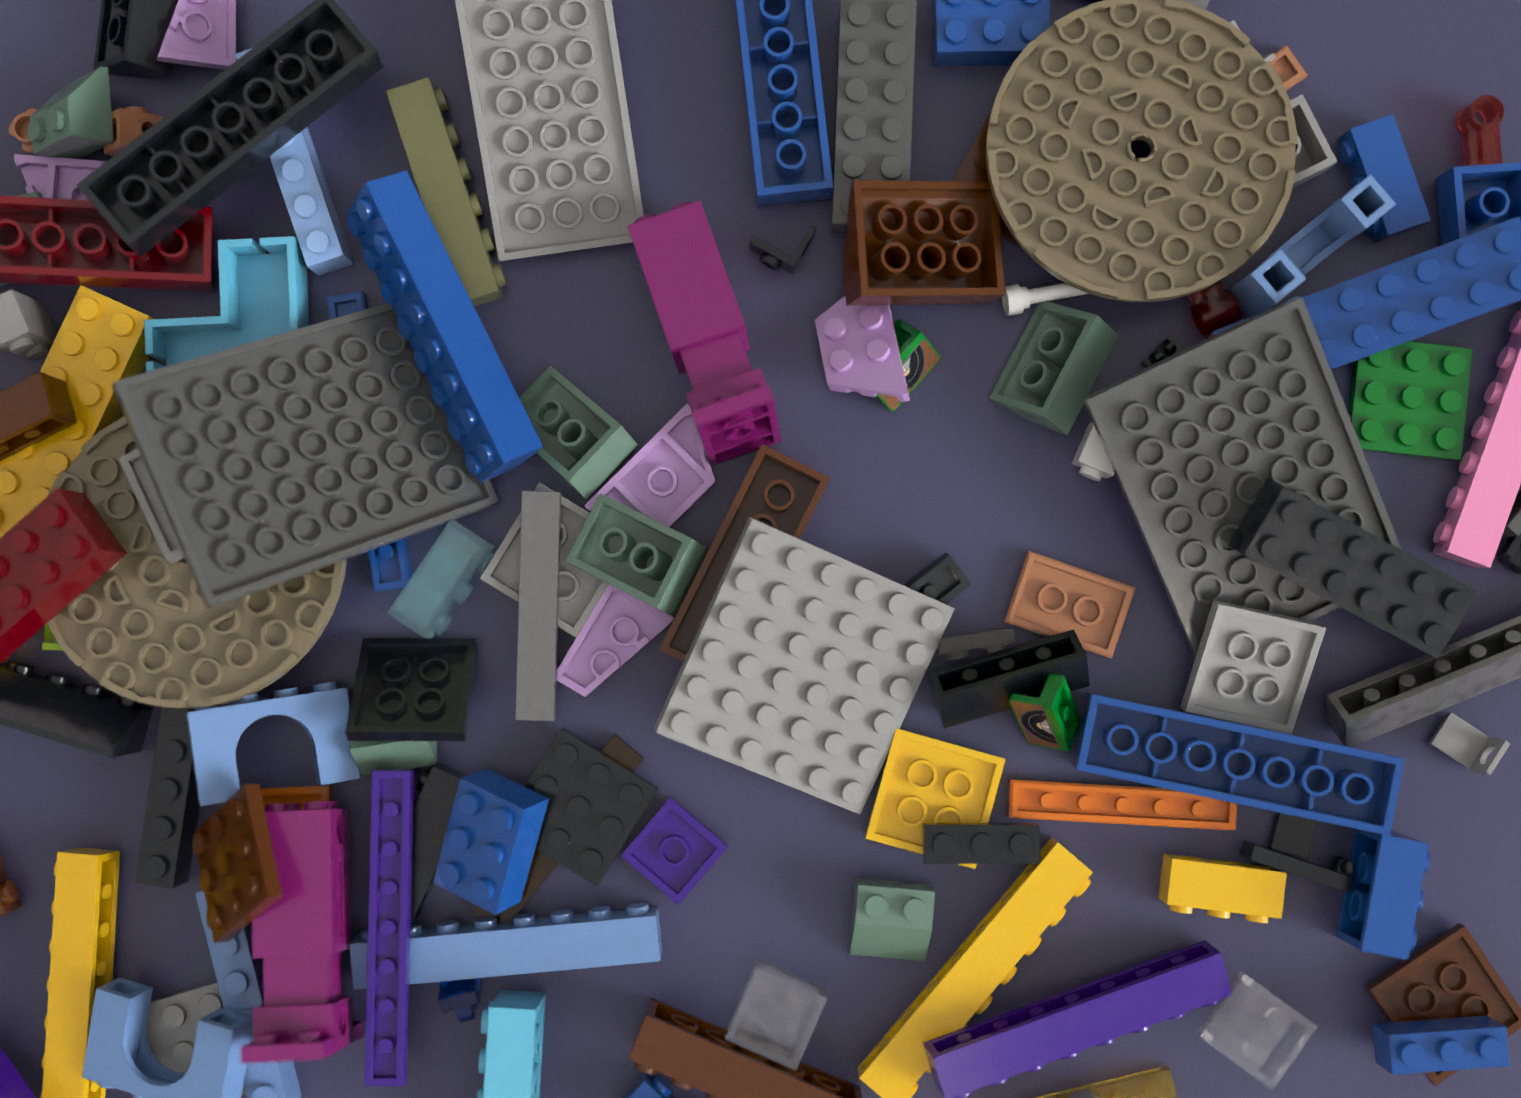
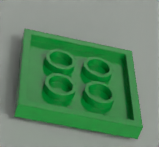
(1412, 400)

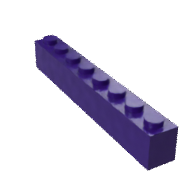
(1077, 1020)

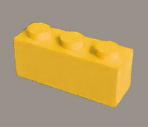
(1222, 887)

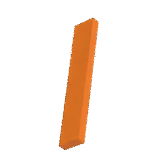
(1117, 805)

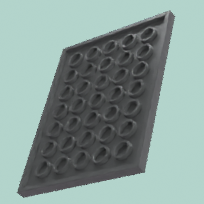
(1205, 436)
(297, 452)

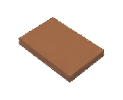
(1061, 597)

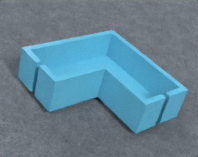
(257, 300)

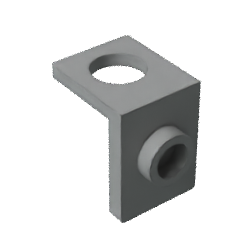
(1468, 745)

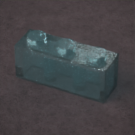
(442, 580)

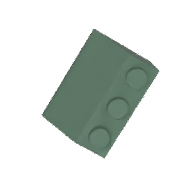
(1054, 366)

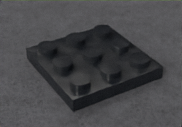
(412, 690)
(589, 805)

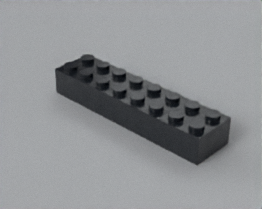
(231, 125)

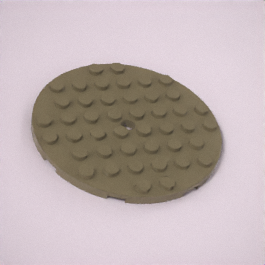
(1156, 222)
(144, 618)

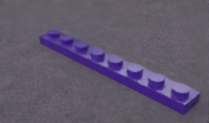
(389, 928)

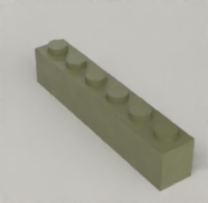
(444, 186)

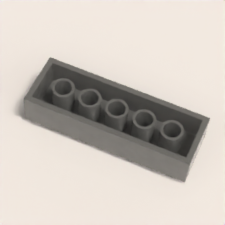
(872, 97)

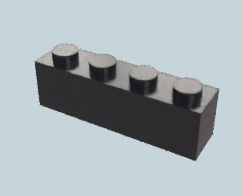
(987, 682)
(430, 825)

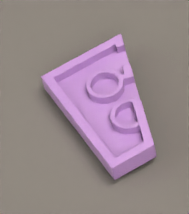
(201, 34)
(609, 638)

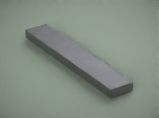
(538, 606)

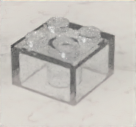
(776, 1014)
(1257, 1030)

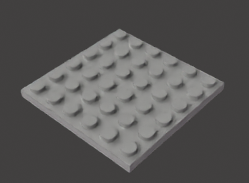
(803, 667)

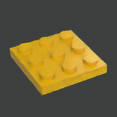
(931, 784)

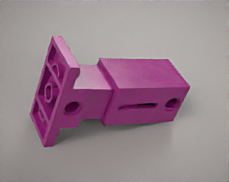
(705, 331)
(305, 938)

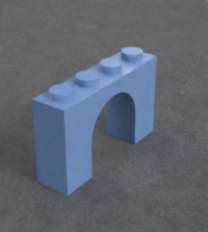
(1310, 245)
(217, 729)
(123, 1060)

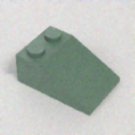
(575, 433)
(637, 554)

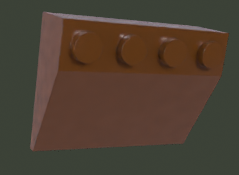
(922, 244)

